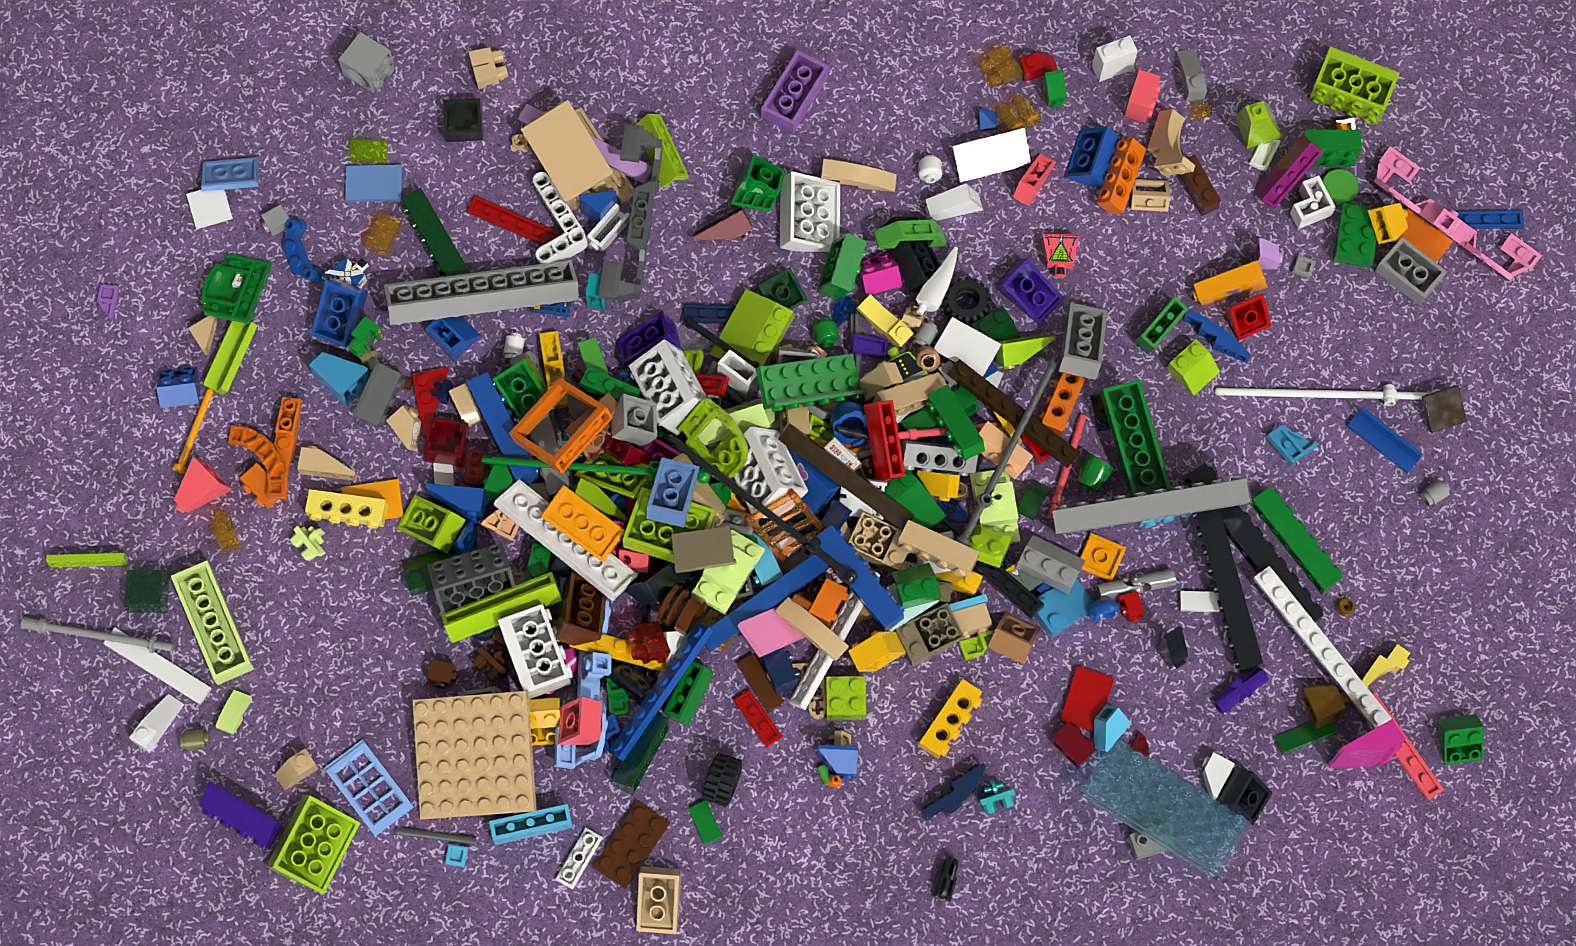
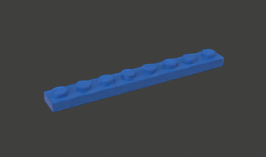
(660, 691)

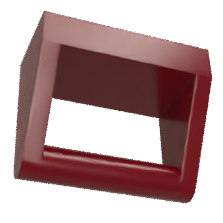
(626, 452)

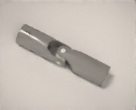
(1153, 581)

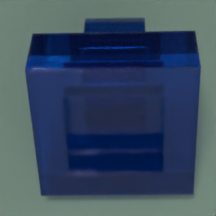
(443, 393)

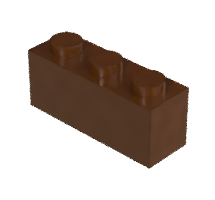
(1200, 188)

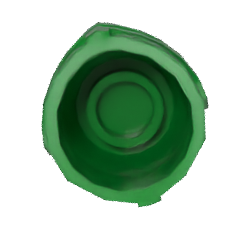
(1093, 473)

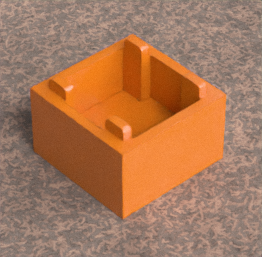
(829, 602)

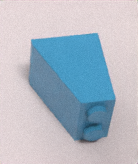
(339, 376)

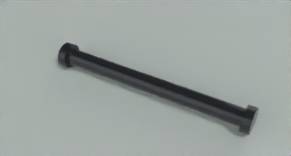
(691, 324)

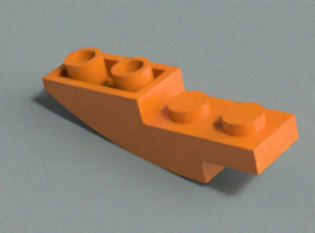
(287, 429)

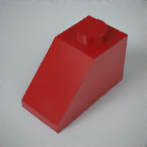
(1036, 65)

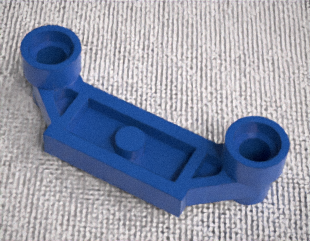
(296, 252)

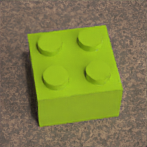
(846, 698)

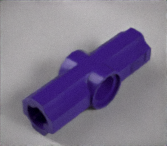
(1240, 690)

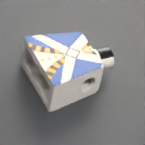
(348, 272)

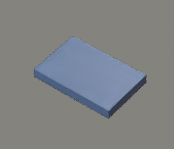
(230, 174)
(373, 183)

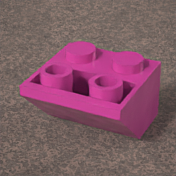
(879, 273)

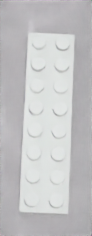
(526, 507)

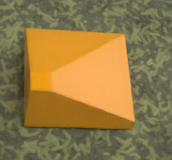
(1345, 123)

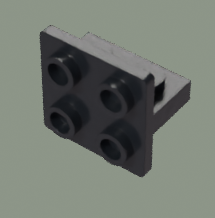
(634, 680)

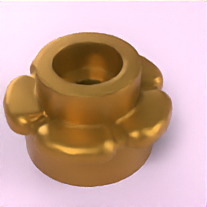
(1346, 602)

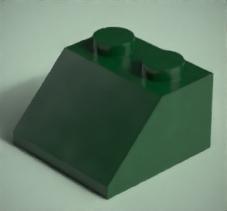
(997, 326)

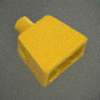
(1388, 222)

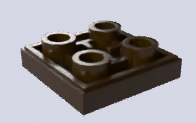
(1444, 408)

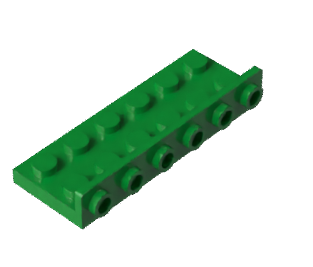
(808, 382)

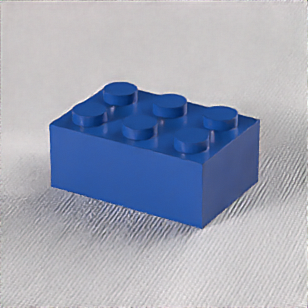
(338, 312)

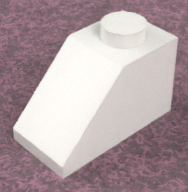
(1216, 773)

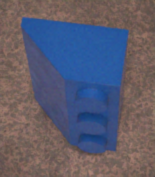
(1092, 156)

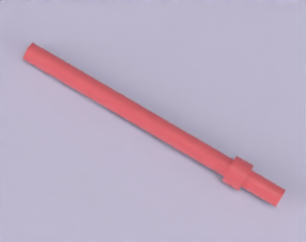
(913, 434)
(1056, 499)

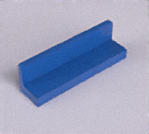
(1385, 440)

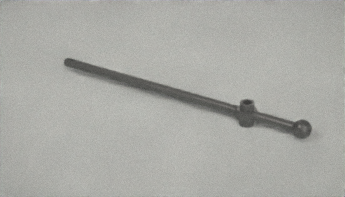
(985, 499)

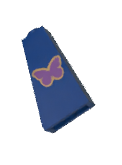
(819, 486)

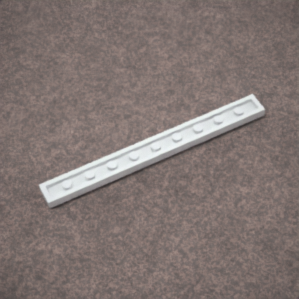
(1322, 648)

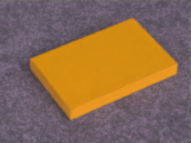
(385, 490)

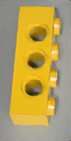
(963, 692)

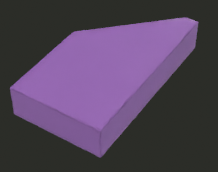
(108, 298)

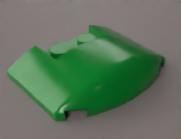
(233, 303)

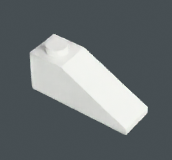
(156, 723)

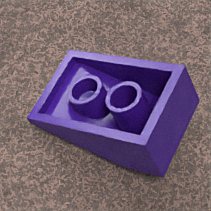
(1029, 290)
(646, 336)

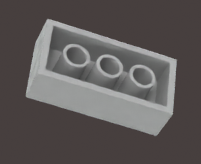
(1083, 341)

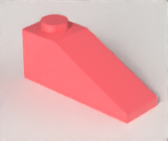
(1034, 179)

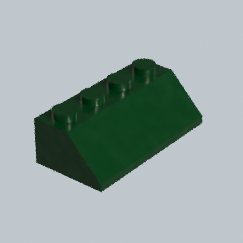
(417, 572)
(636, 763)

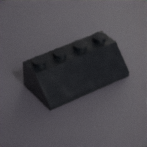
(914, 258)

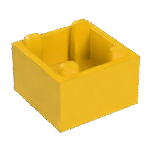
(877, 651)

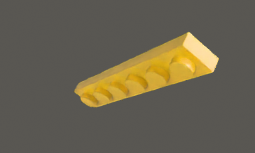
(618, 650)

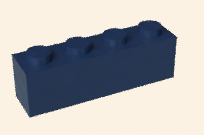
(780, 670)

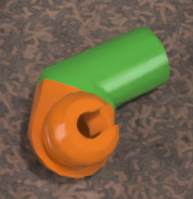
(829, 779)

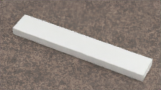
(161, 669)

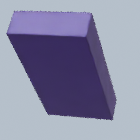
(869, 346)

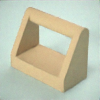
(1150, 199)

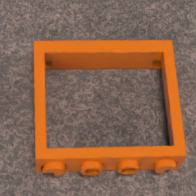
(576, 442)

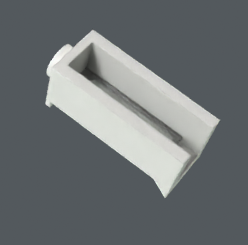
(608, 229)

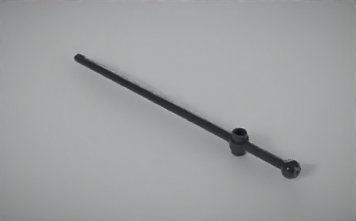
(810, 546)

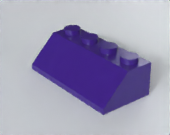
(240, 816)

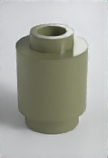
(194, 739)

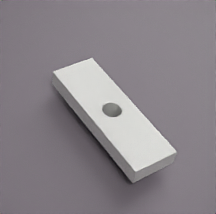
(573, 869)

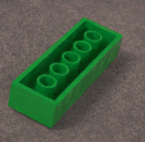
(1134, 438)

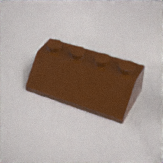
(580, 611)

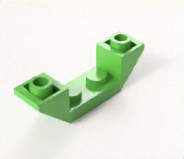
(910, 230)

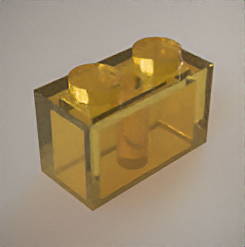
(383, 235)

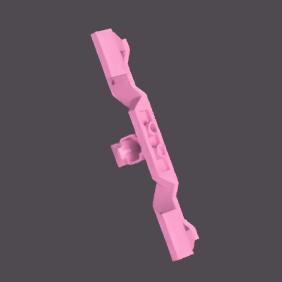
(1447, 221)

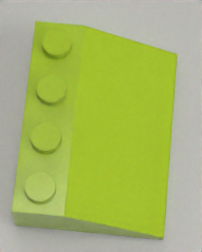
(755, 328)
(654, 536)
(313, 844)

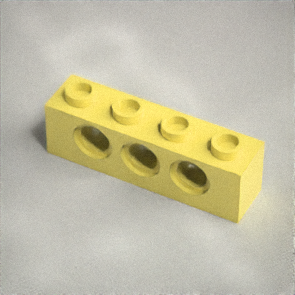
(318, 499)

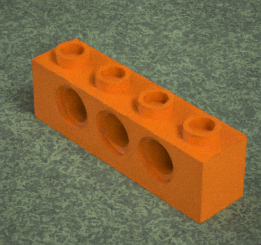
(1121, 176)
(1065, 407)

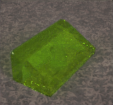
(368, 151)

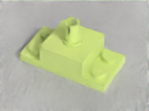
(1002, 513)
(722, 584)

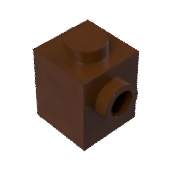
(442, 674)

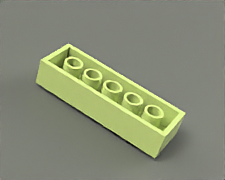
(212, 622)

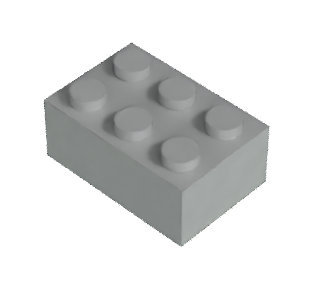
(1411, 271)

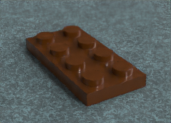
(631, 845)

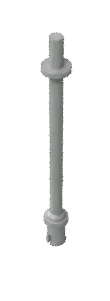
(41, 626)

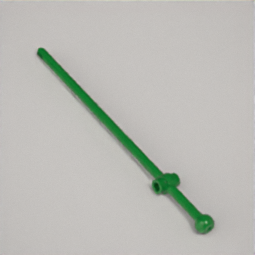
(703, 475)

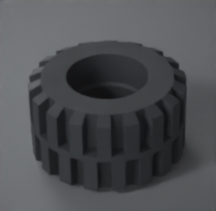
(971, 289)
(722, 779)

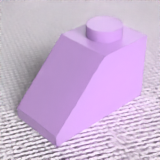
(1267, 254)

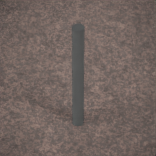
(435, 835)

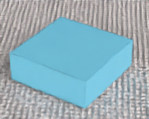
(456, 855)

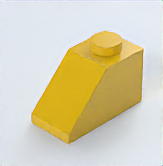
(940, 484)

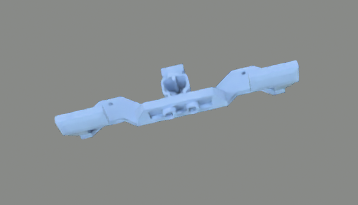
(590, 671)

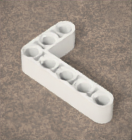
(563, 218)

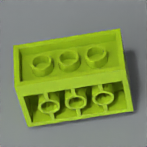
(1354, 86)

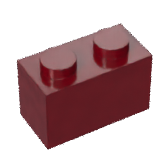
(1073, 744)

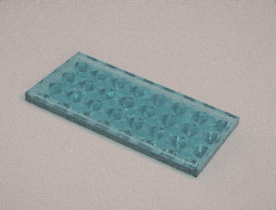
(1165, 808)

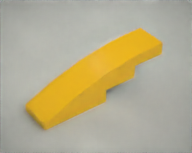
(553, 362)

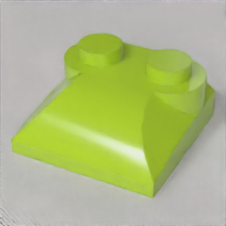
(990, 544)

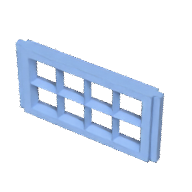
(347, 758)

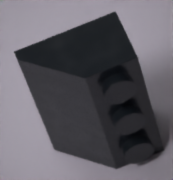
(654, 585)

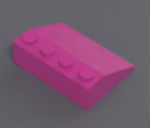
(1370, 749)

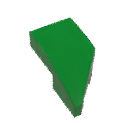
(617, 699)

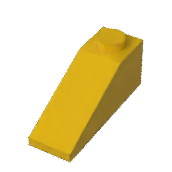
(964, 585)

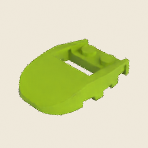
(730, 453)

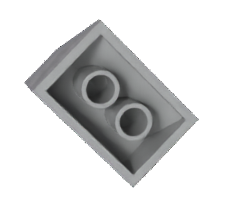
(1050, 564)

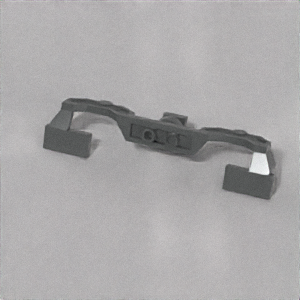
(640, 220)

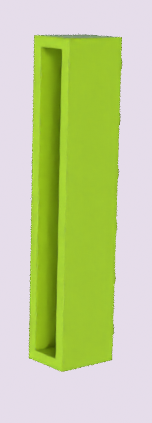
(486, 612)

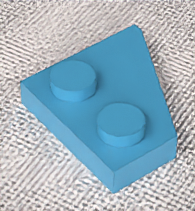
(1290, 444)

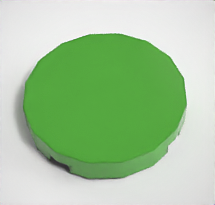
(1341, 186)

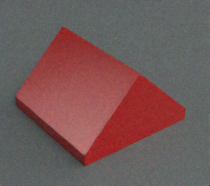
(1248, 316)

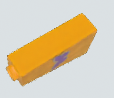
(1230, 284)

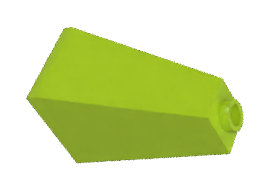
(1258, 124)

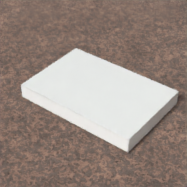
(968, 345)

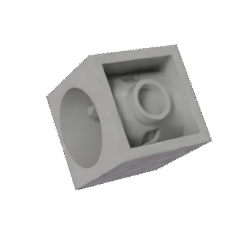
(367, 62)

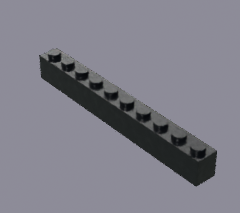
(1256, 549)
(1228, 586)

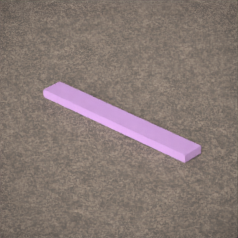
(638, 171)

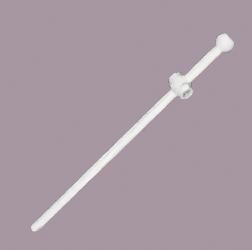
(1388, 394)

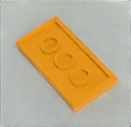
(583, 523)

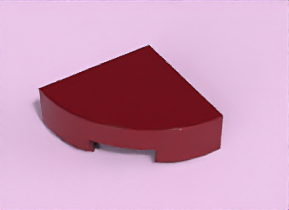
(1140, 744)

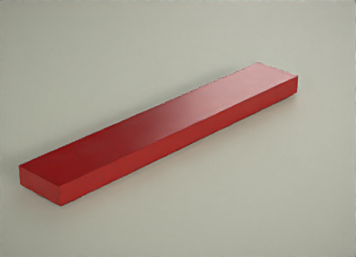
(512, 221)

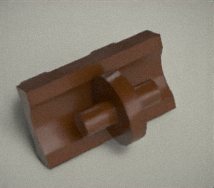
(484, 657)

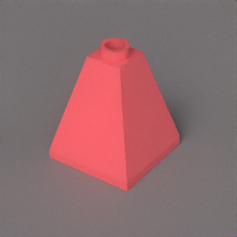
(199, 487)

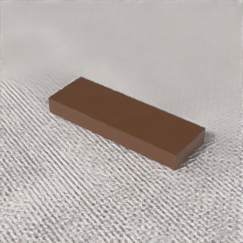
(760, 683)

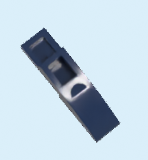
(962, 789)

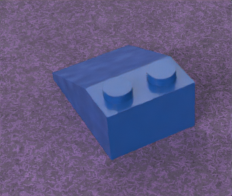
(463, 501)

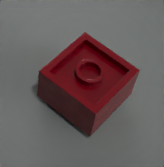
(446, 442)

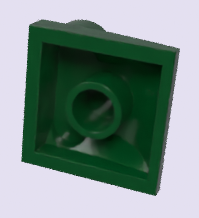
(783, 289)

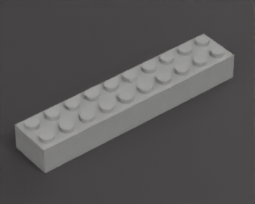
(481, 292)
(1152, 506)

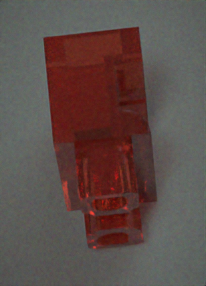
(474, 469)
(649, 643)

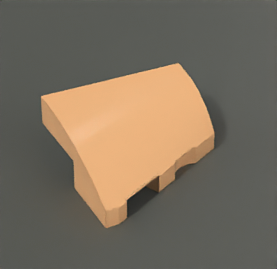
(501, 525)

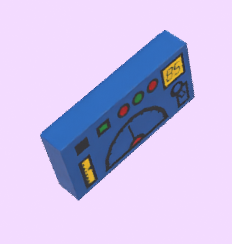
(558, 309)

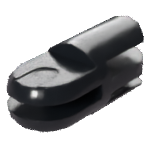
(947, 878)

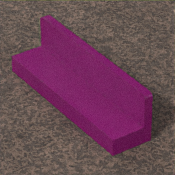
(1288, 171)

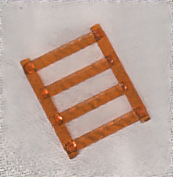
(772, 542)

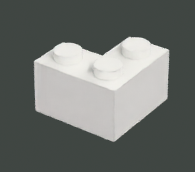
(1315, 204)

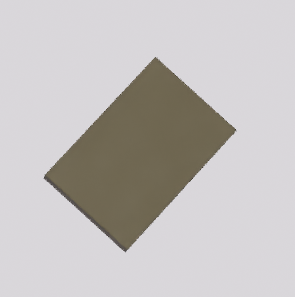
(703, 549)

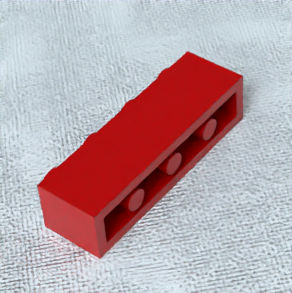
(884, 440)

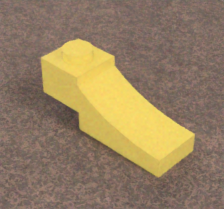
(884, 321)
(1395, 661)

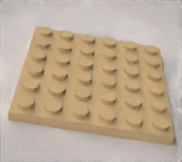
(474, 755)

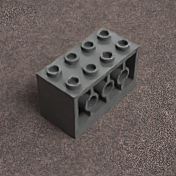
(470, 577)

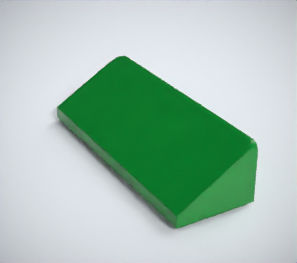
(1303, 736)

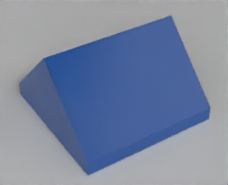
(597, 204)

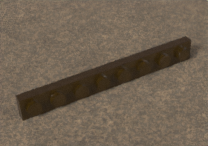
(1012, 413)

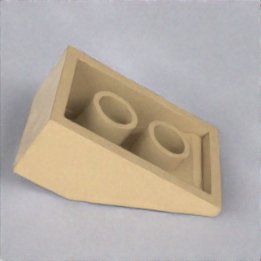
(658, 900)

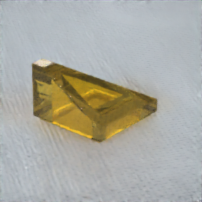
(1201, 112)

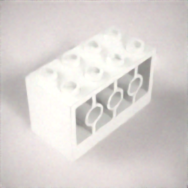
(669, 382)
(769, 470)
(523, 655)

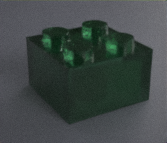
(147, 591)

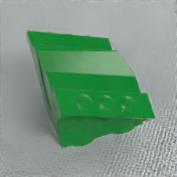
(757, 184)

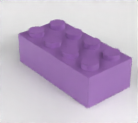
(795, 91)

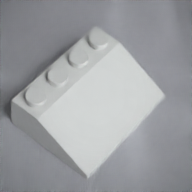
(809, 213)

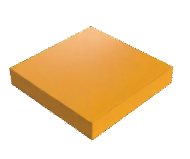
(1102, 557)

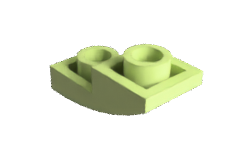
(232, 713)

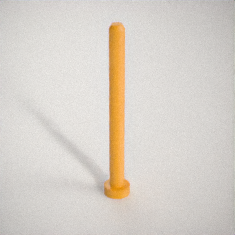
(180, 467)

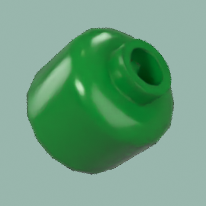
(825, 332)

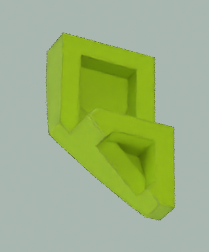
(975, 646)

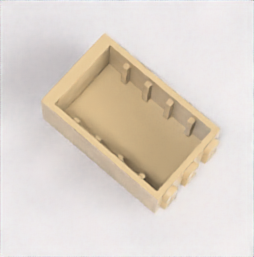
(569, 154)

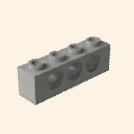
(945, 465)

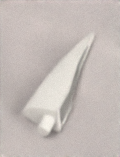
(935, 288)

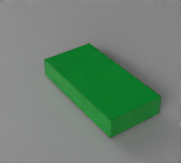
(705, 822)

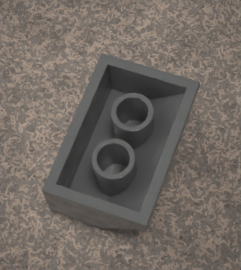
(379, 395)

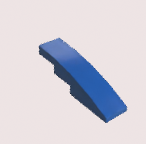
(1223, 340)

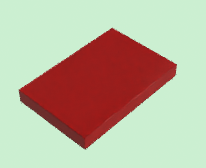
(1086, 698)

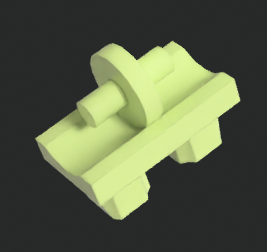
(311, 539)

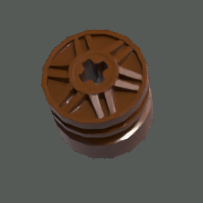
(678, 608)

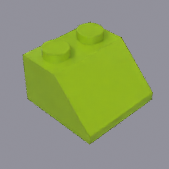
(1193, 367)

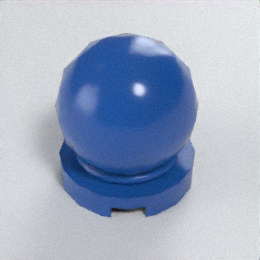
(849, 415)

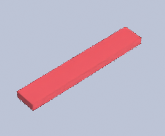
(1415, 765)

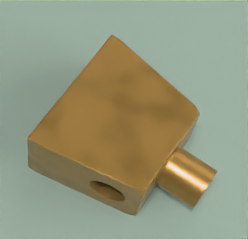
(1325, 704)

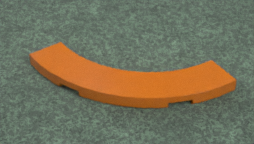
(269, 456)

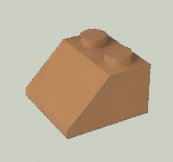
(1014, 637)

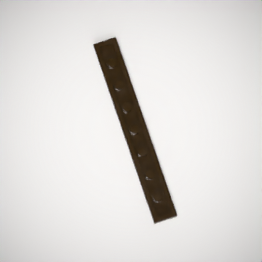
(846, 476)

